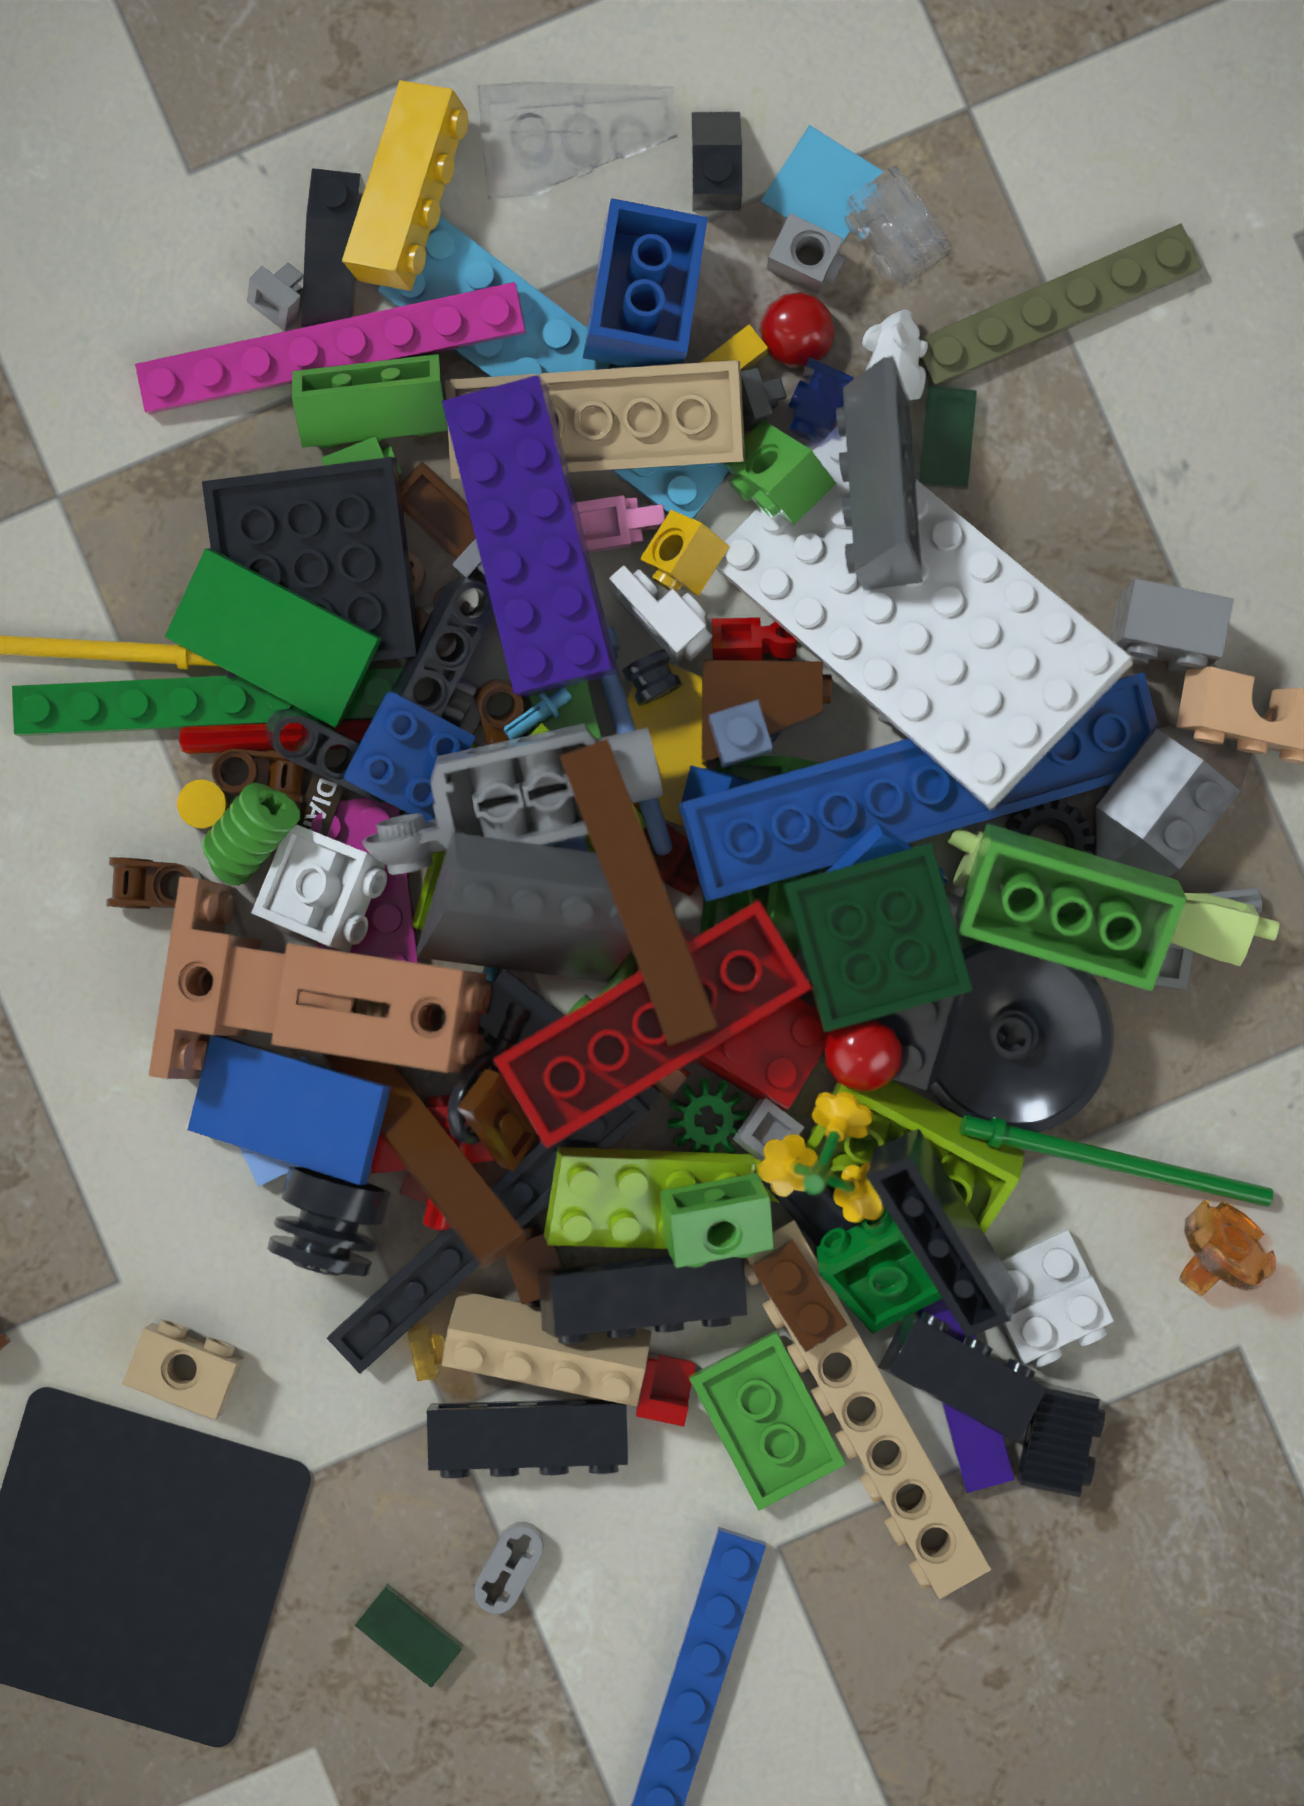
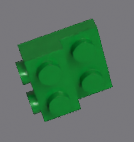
(875, 1272)

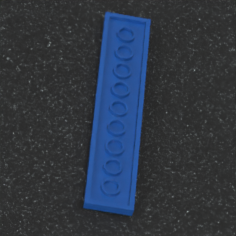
(823, 810)

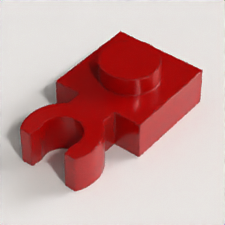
(747, 640)

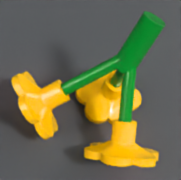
(795, 1167)

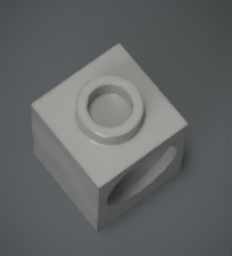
(799, 234)

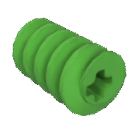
(249, 832)

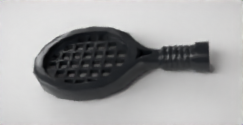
(507, 1037)

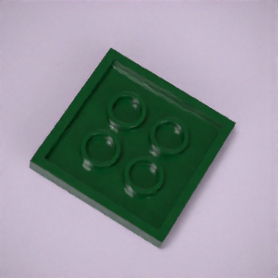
(877, 937)

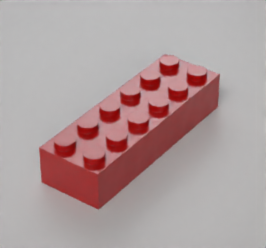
(617, 1042)

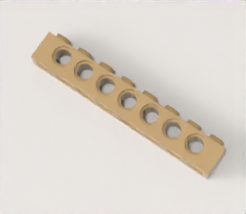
(959, 1557)

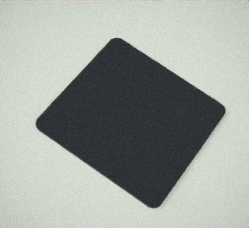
(140, 1564)

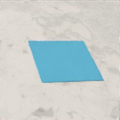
(819, 182)

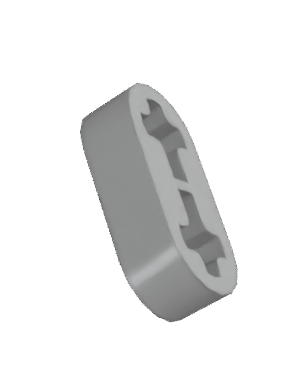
(518, 1573)

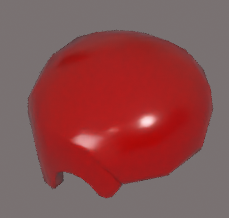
(797, 329)
(863, 1055)

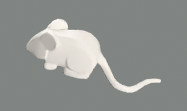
(899, 338)

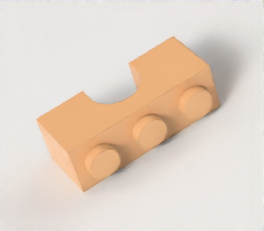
(1220, 707)

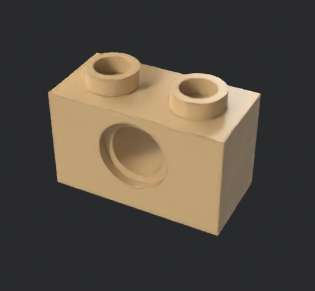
(154, 1370)

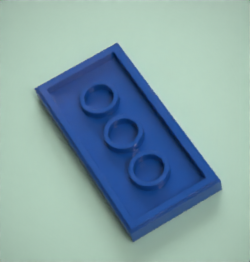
(289, 1109)

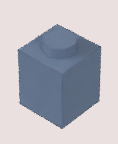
(740, 734)

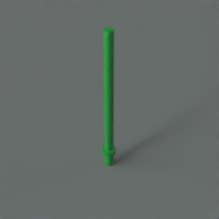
(998, 1133)

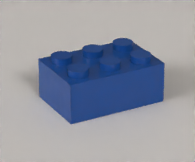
(644, 285)

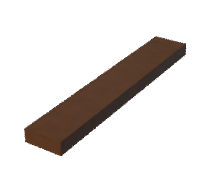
(638, 892)
(438, 1164)

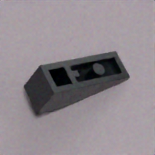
(329, 220)

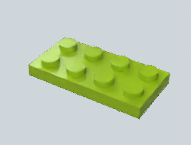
(615, 1193)

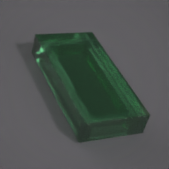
(947, 437)
(409, 1635)

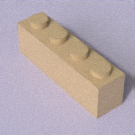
(509, 1343)

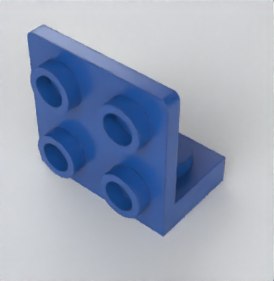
(401, 753)

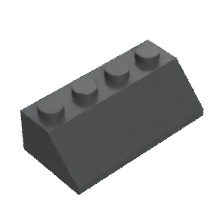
(880, 479)

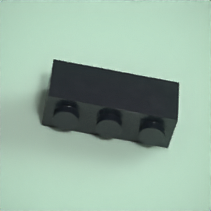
(963, 1375)

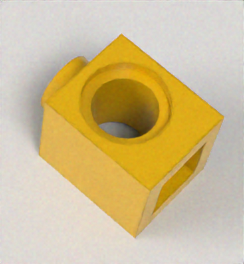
(683, 554)

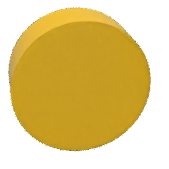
(201, 803)

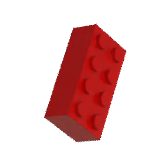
(772, 1054)

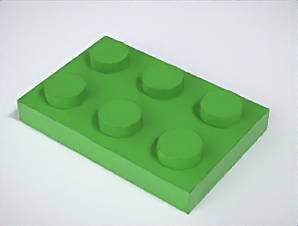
(767, 1420)

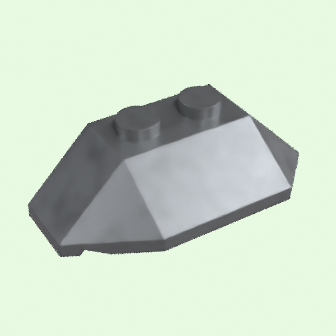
(1167, 800)

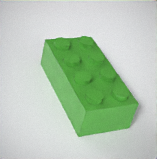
(1070, 907)

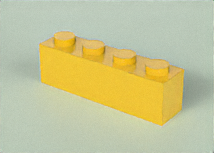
(406, 185)

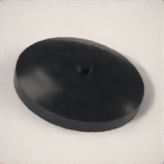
(1025, 1040)

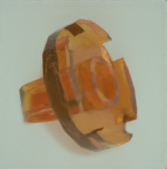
(1224, 1250)

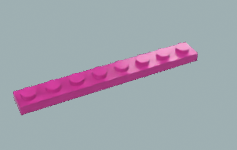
(370, 337)

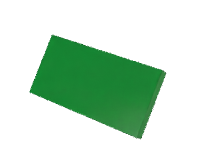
(272, 637)

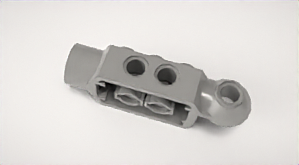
(509, 794)

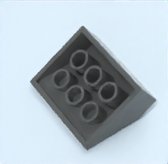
(524, 910)

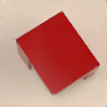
(665, 1389)

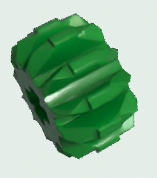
(718, 1105)

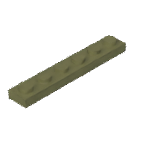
(1058, 305)

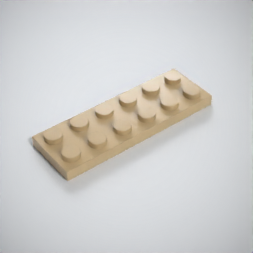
(638, 414)

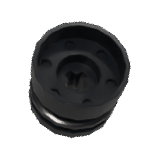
(328, 1222)

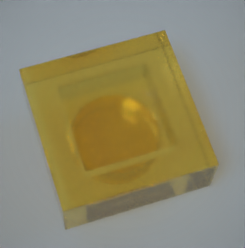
(426, 1351)

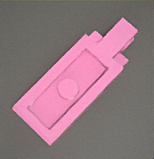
(617, 522)

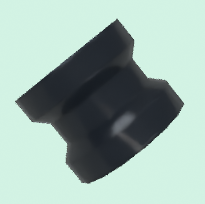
(652, 677)

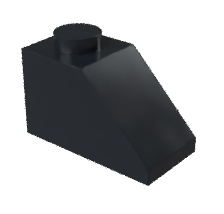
(716, 161)

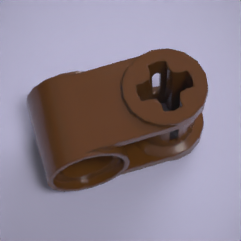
(264, 768)
(144, 882)

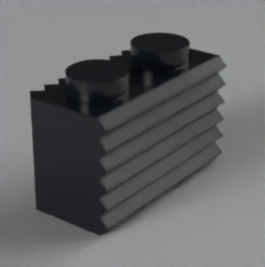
(1060, 1441)

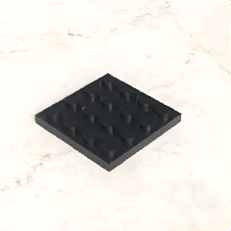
(328, 537)

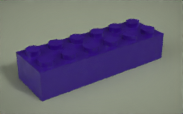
(530, 536)

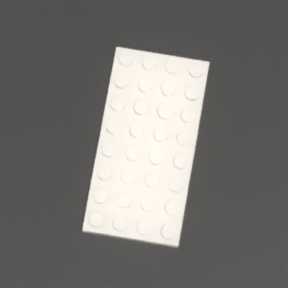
(965, 664)

